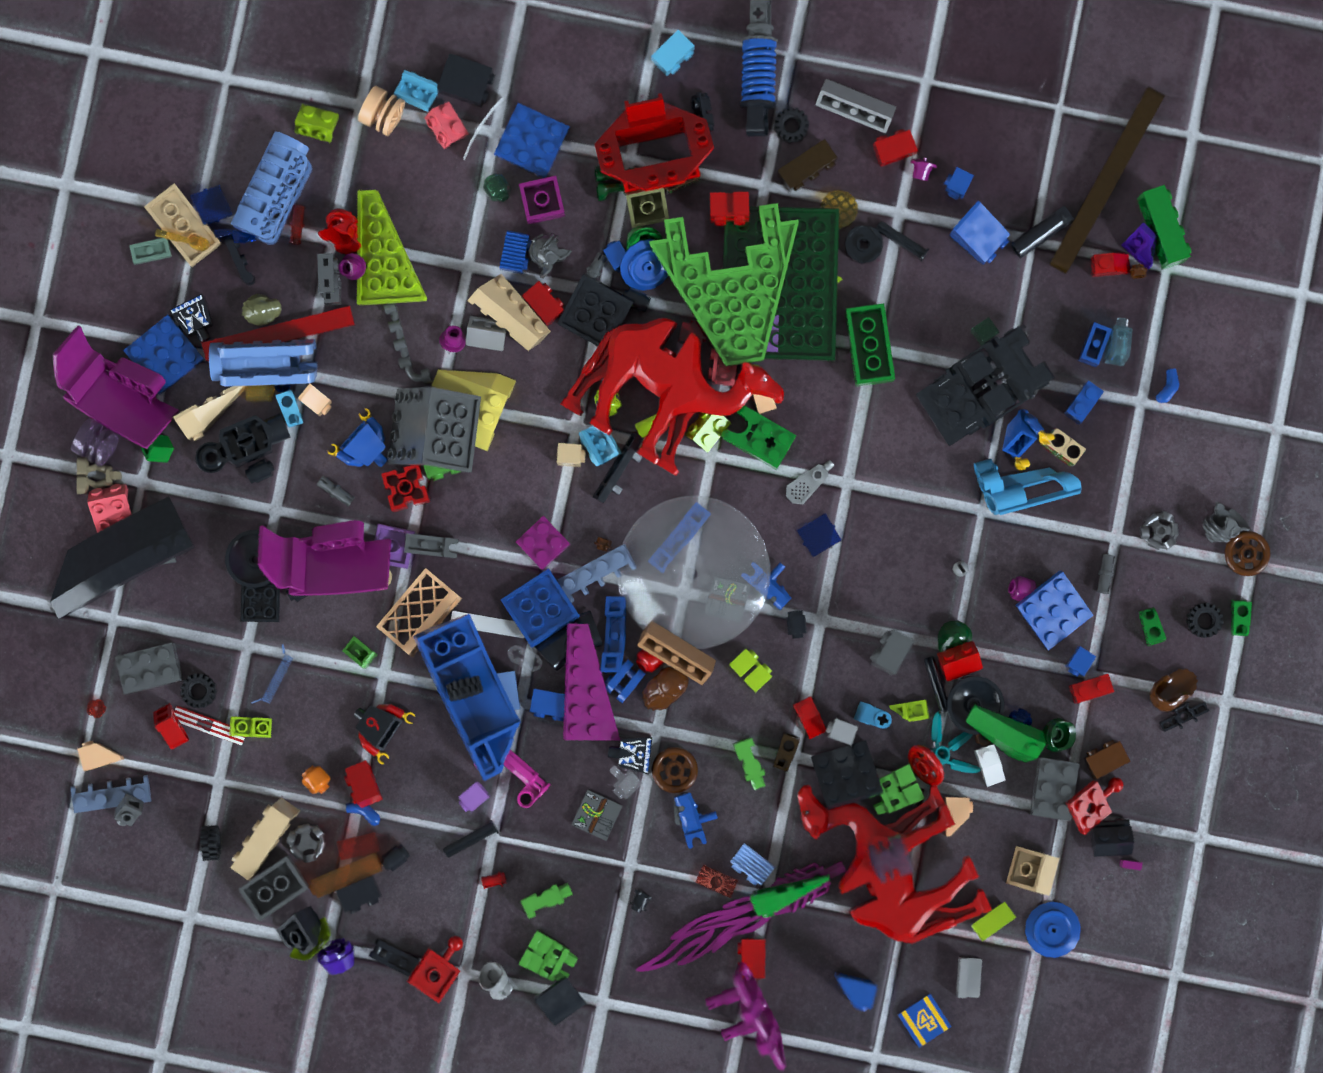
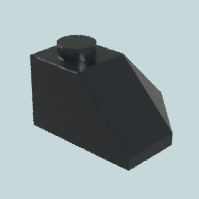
(301, 930)

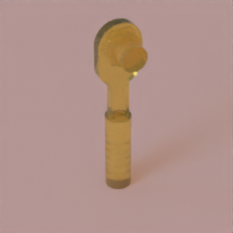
(195, 242)

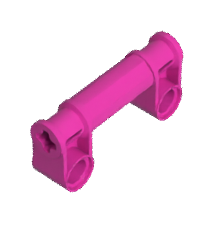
(527, 776)

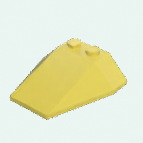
(494, 393)

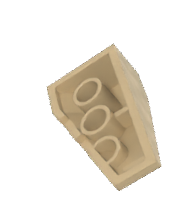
(199, 418)

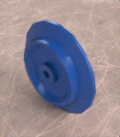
(641, 267)
(1040, 926)

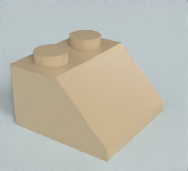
(1032, 870)

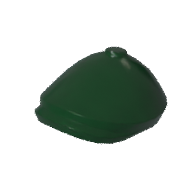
(953, 634)
(1059, 735)

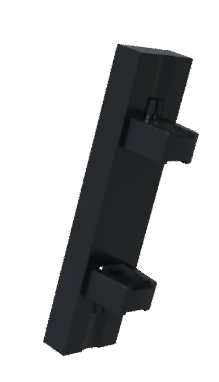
(618, 467)

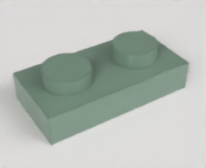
(150, 251)

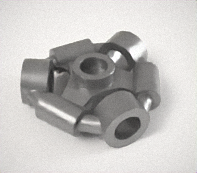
(1159, 530)
(306, 842)

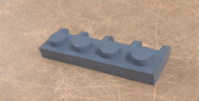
(596, 571)
(109, 797)

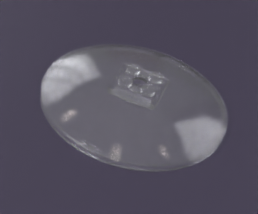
(722, 549)

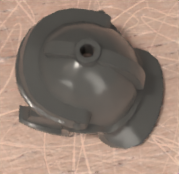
(546, 253)
(1224, 524)

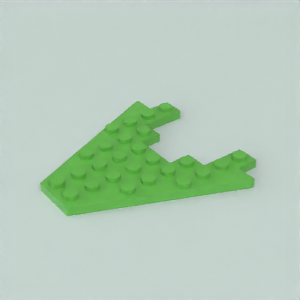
(732, 303)

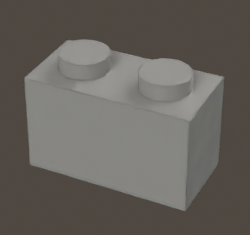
(841, 731)

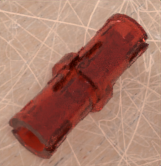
(297, 224)

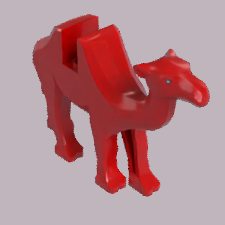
(677, 382)
(897, 907)

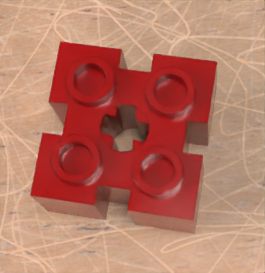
(729, 208)
(395, 481)

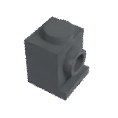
(128, 810)

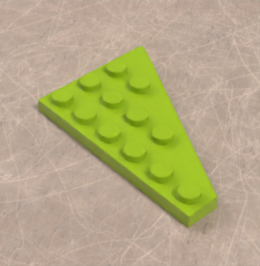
(388, 270)

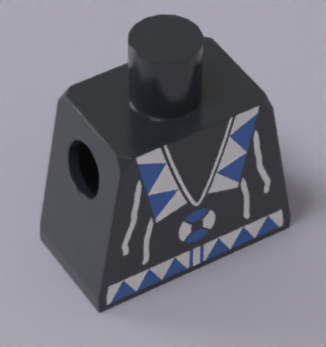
(194, 317)
(633, 754)

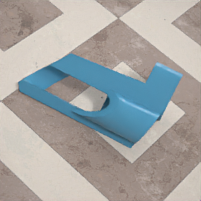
(1007, 492)

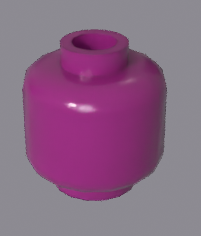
(1021, 587)

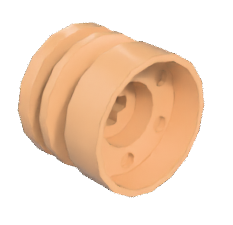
(384, 111)

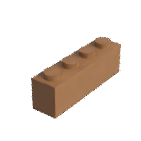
(676, 652)

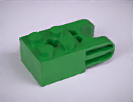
(754, 437)

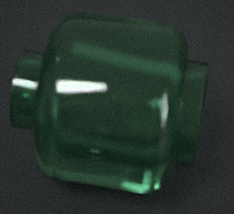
(497, 187)

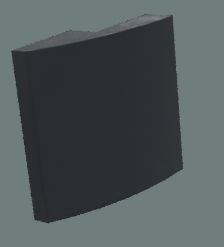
(560, 1000)

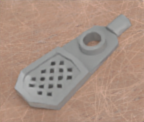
(810, 481)

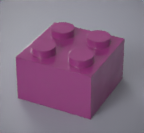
(542, 200)
(543, 543)

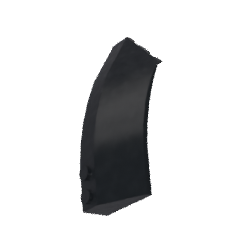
(119, 555)

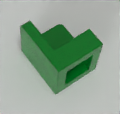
(159, 450)

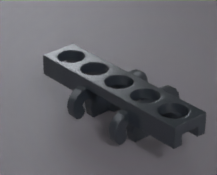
(1177, 717)

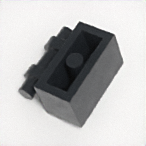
(1112, 838)

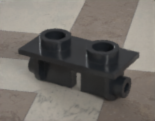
(700, 104)

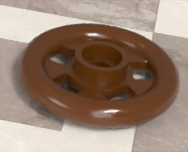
(1262, 546)
(672, 753)

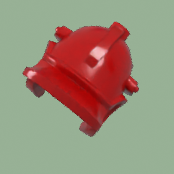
(341, 231)

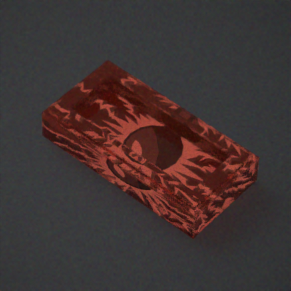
(716, 881)

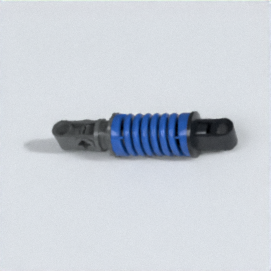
(758, 69)

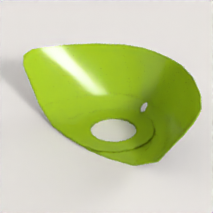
(324, 934)

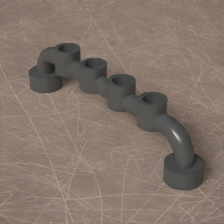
(401, 344)

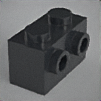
(358, 894)

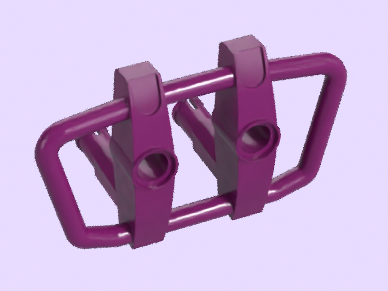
(755, 1015)

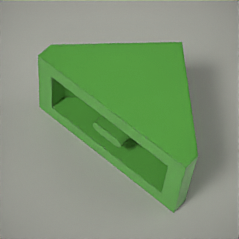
(359, 652)

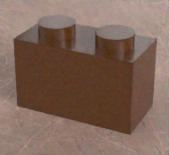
(1106, 759)

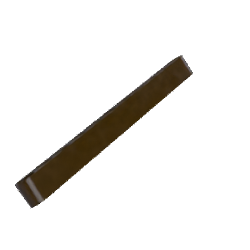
(1107, 180)

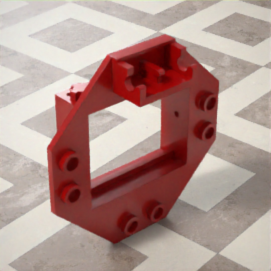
(651, 121)

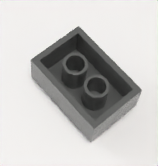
(892, 651)
(149, 668)
(1053, 787)
(274, 888)

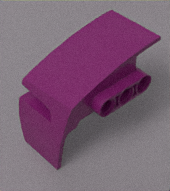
(110, 392)
(327, 562)

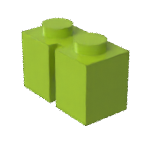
(756, 678)

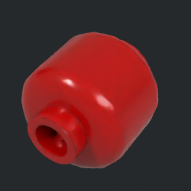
(647, 661)

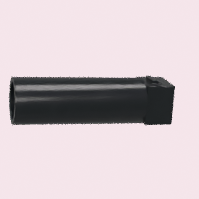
(1041, 232)

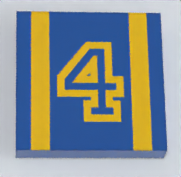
(924, 1020)

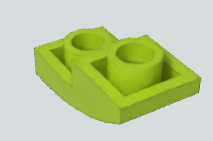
(250, 727)
(993, 921)

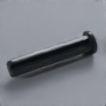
(902, 240)
(937, 684)
(470, 839)

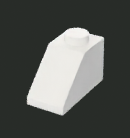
(990, 764)

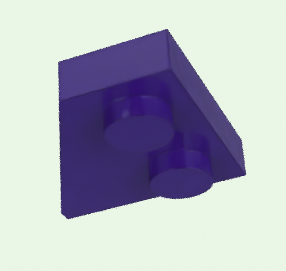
(1142, 245)

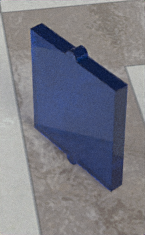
(211, 205)
(819, 535)

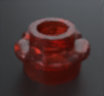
(91, 708)

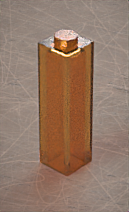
(346, 875)

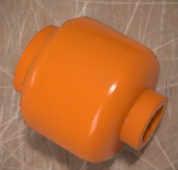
(315, 779)

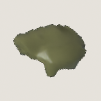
(261, 309)

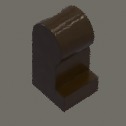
(786, 751)

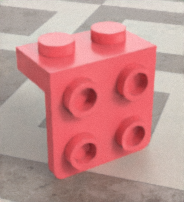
(108, 505)

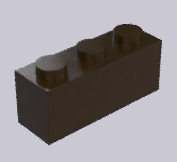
(807, 166)

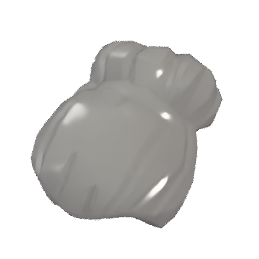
(494, 979)

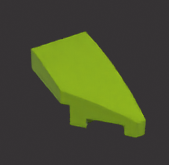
(912, 710)

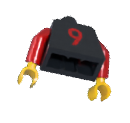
(378, 726)

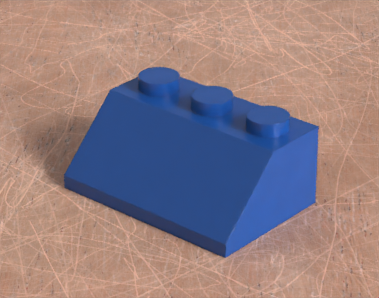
(858, 990)

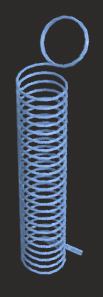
(276, 677)

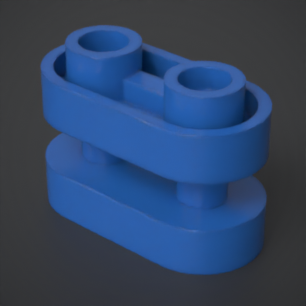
(612, 683)

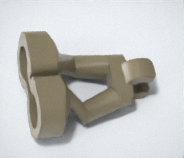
(84, 482)

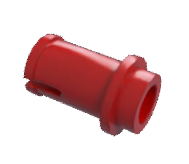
(494, 880)

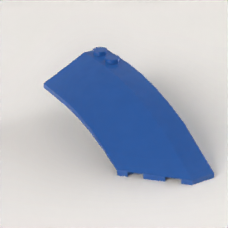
(484, 720)

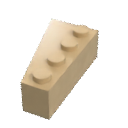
(510, 311)
(264, 838)

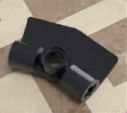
(555, 646)

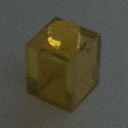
(259, 393)

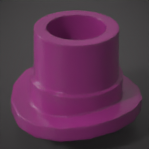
(922, 168)
(352, 266)
(452, 339)

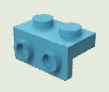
(417, 90)
(599, 445)

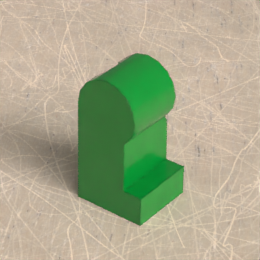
(1240, 617)
(1151, 626)

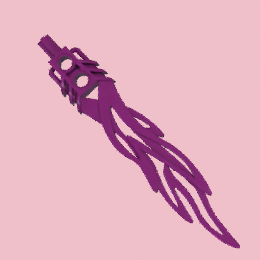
(731, 910)

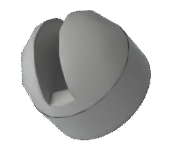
(957, 571)

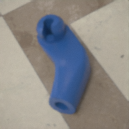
(1170, 388)
(367, 812)

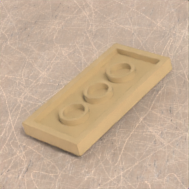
(178, 216)

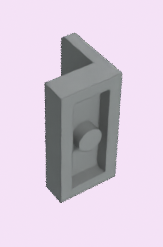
(485, 334)
(968, 977)

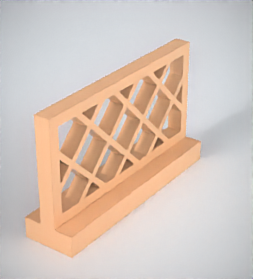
(435, 618)

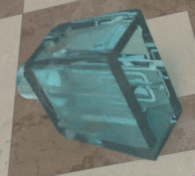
(1119, 343)

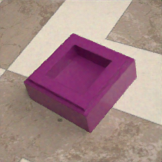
(1130, 864)

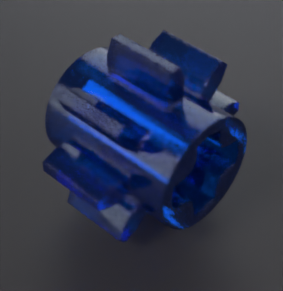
(1021, 716)

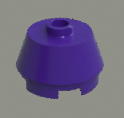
(336, 957)

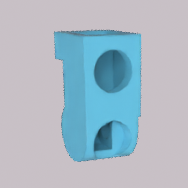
(289, 408)

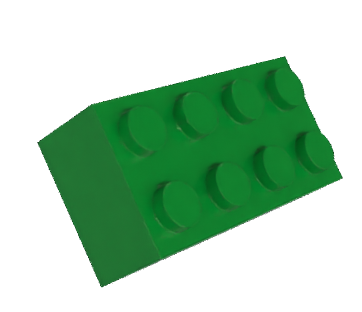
(1162, 220)
(869, 345)

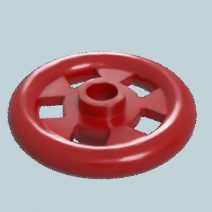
(926, 765)

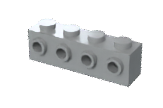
(855, 106)

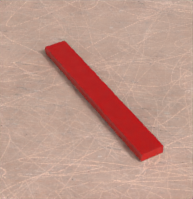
(291, 329)

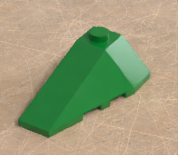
(1010, 736)
(774, 898)

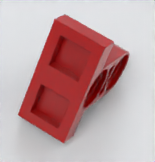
(169, 726)

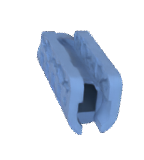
(271, 187)
(262, 363)

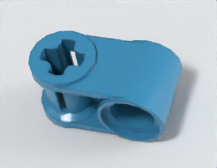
(869, 714)

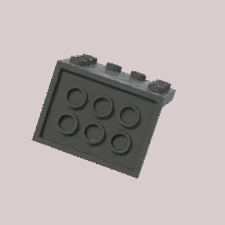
(434, 428)

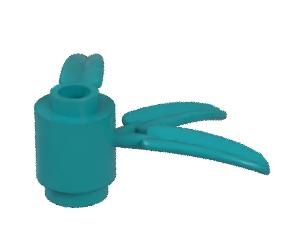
(943, 752)

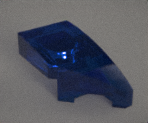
(238, 236)

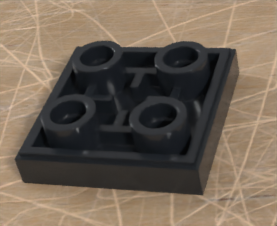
(260, 604)

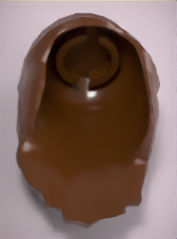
(664, 689)
(1173, 689)

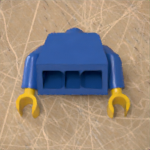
(1021, 435)
(363, 444)

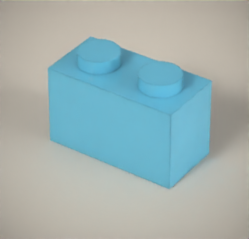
(673, 53)

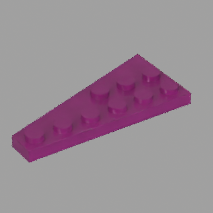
(586, 702)

